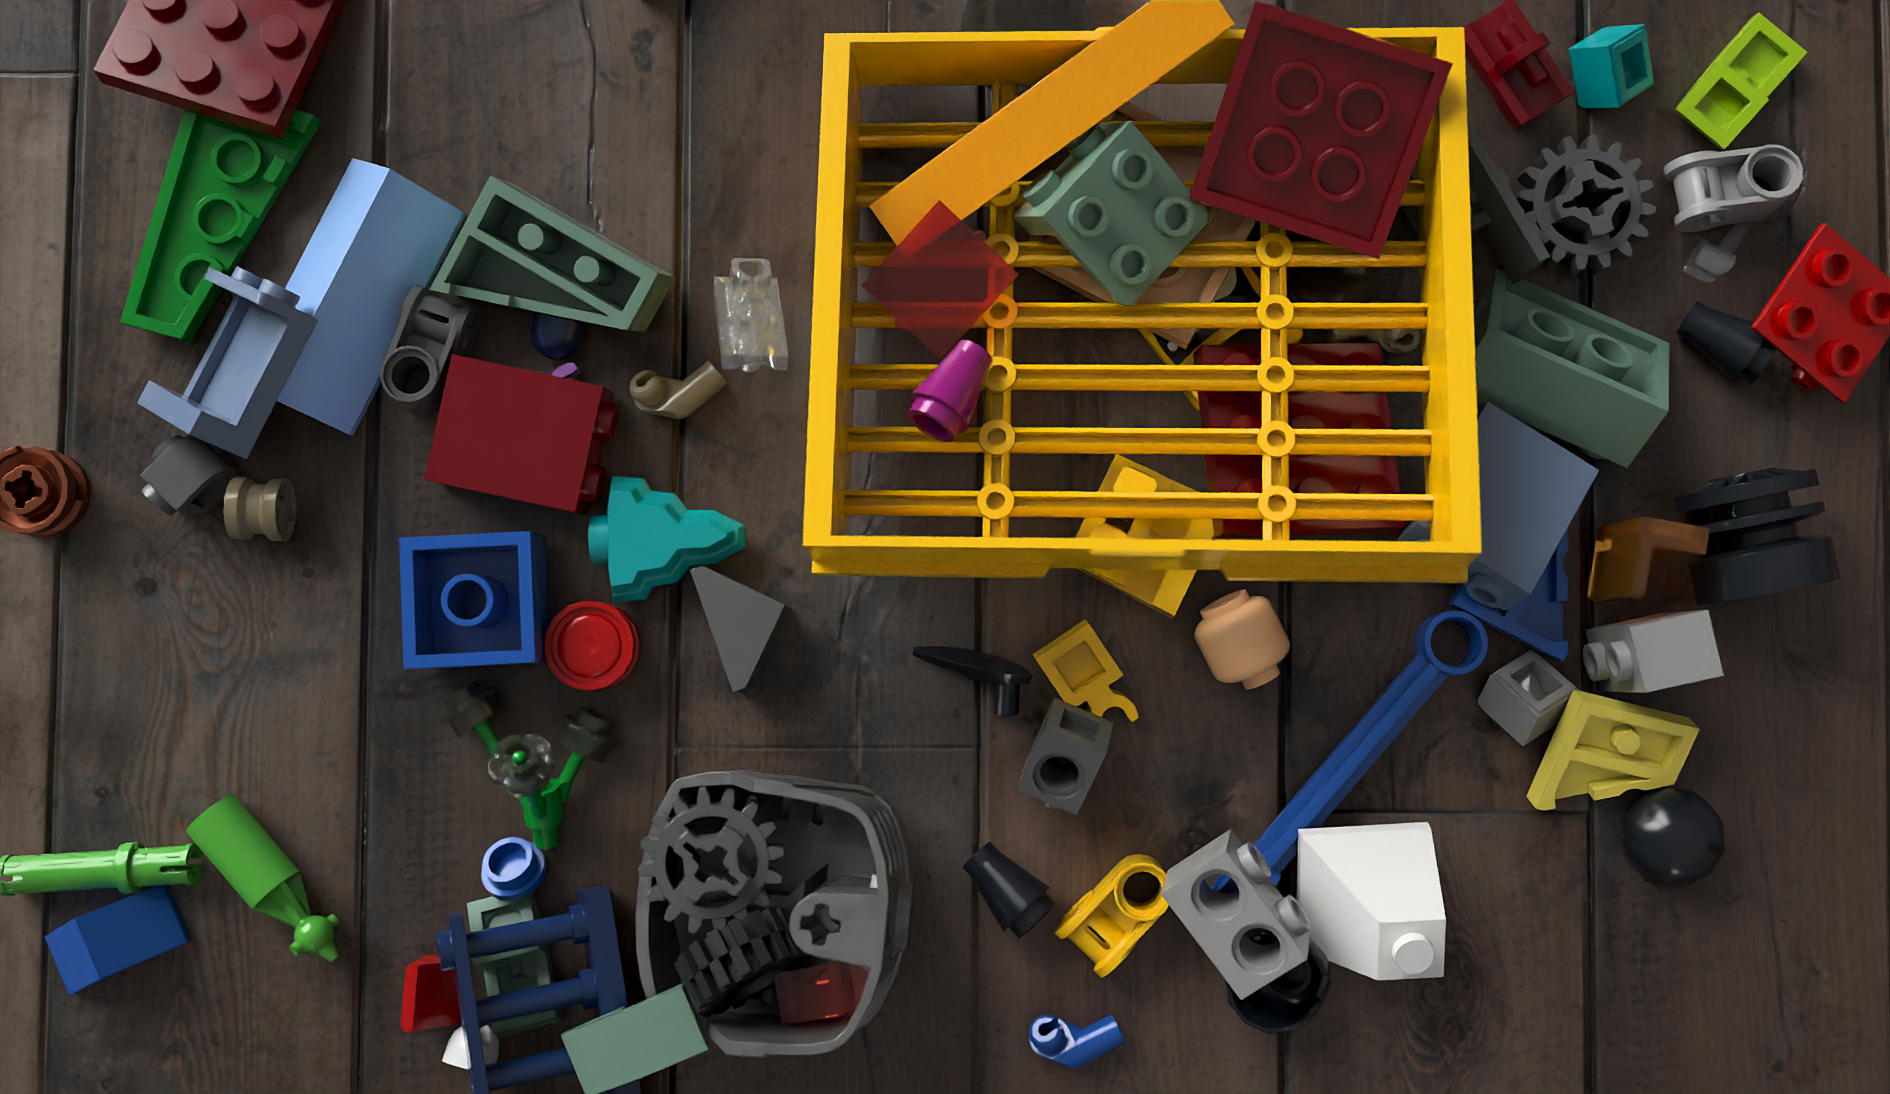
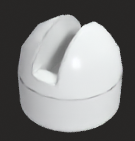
(455, 1050)

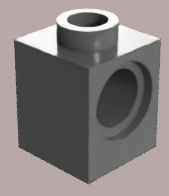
(1067, 734)

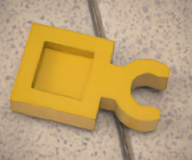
(1083, 671)

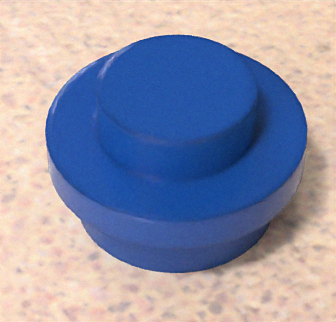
(512, 868)

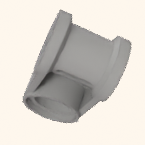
(1721, 189)

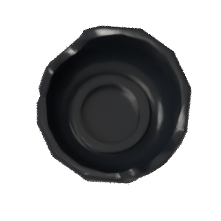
(1673, 837)
(1289, 999)

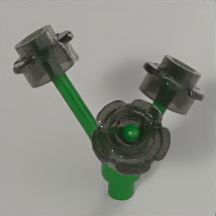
(524, 763)

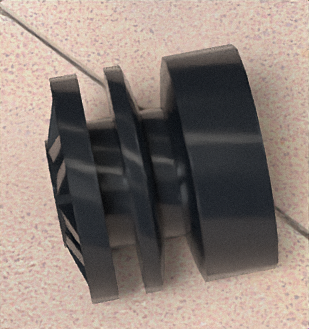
(1758, 537)

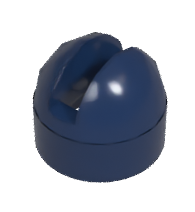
(555, 335)

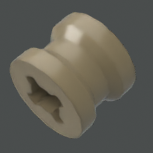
(260, 509)

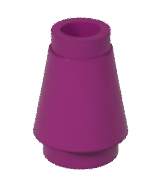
(950, 393)

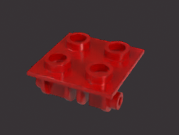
(1828, 315)

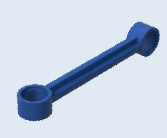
(1364, 743)

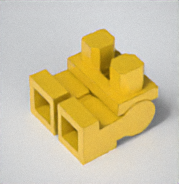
(1155, 588)

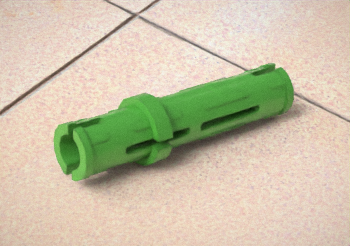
(127, 869)

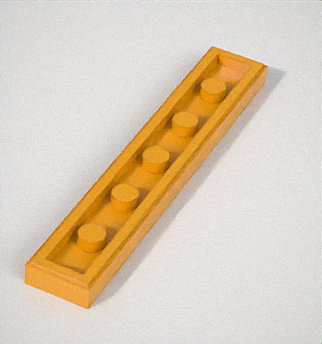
(1054, 111)

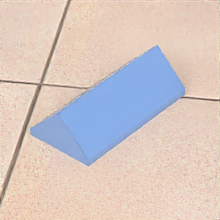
(353, 278)

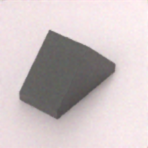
(741, 624)

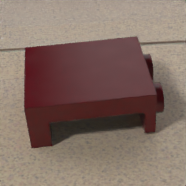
(522, 435)

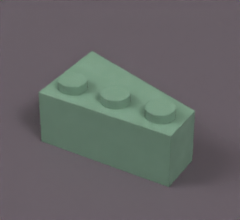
(547, 262)

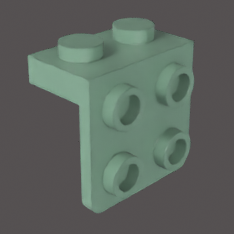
(1114, 209)

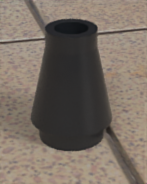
(1727, 342)
(1009, 890)

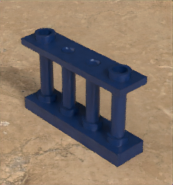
(596, 987)

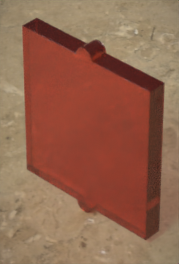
(940, 280)

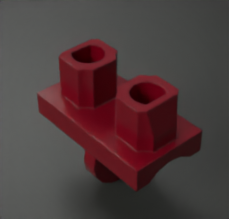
(1515, 64)

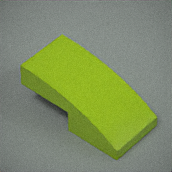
(1740, 81)

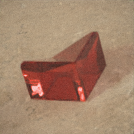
(814, 992)

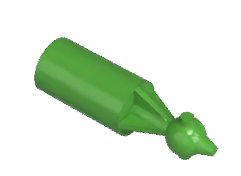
(262, 873)

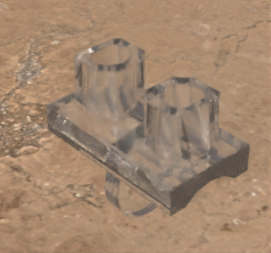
(750, 317)

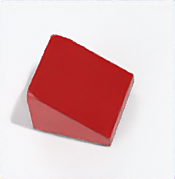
(429, 996)

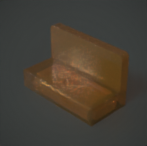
(1625, 554)

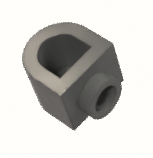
(186, 476)

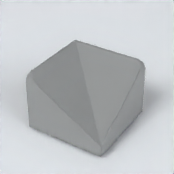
(1526, 697)

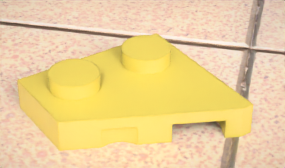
(1609, 749)

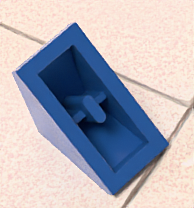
(117, 937)

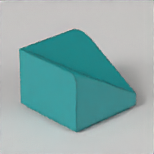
(1611, 66)

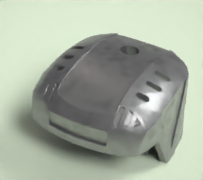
(840, 887)

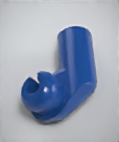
(1070, 1044)

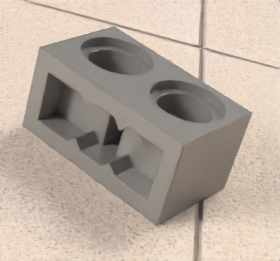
(1652, 652)
(1221, 919)

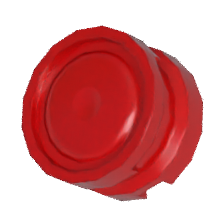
(592, 645)

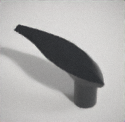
(982, 667)

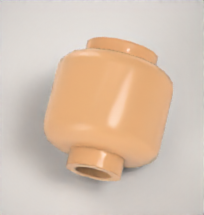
(1242, 639)

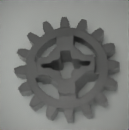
(1588, 178)
(730, 835)

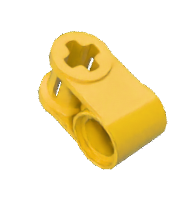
(1113, 915)

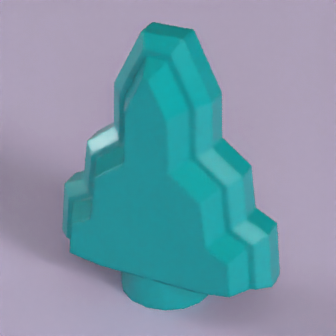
(655, 538)

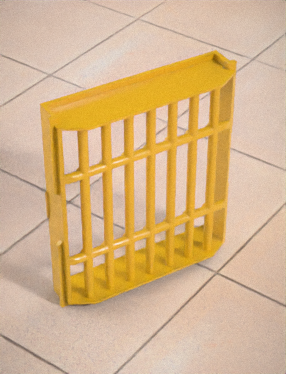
(1443, 316)

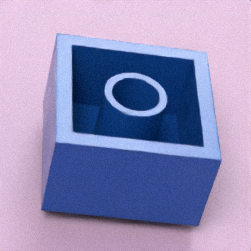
(474, 599)

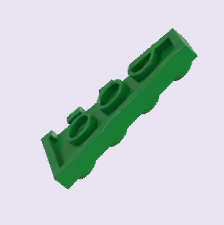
(207, 215)

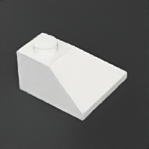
(1374, 898)

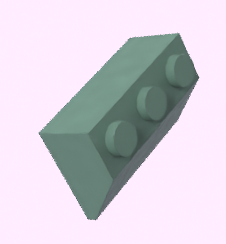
(1569, 369)

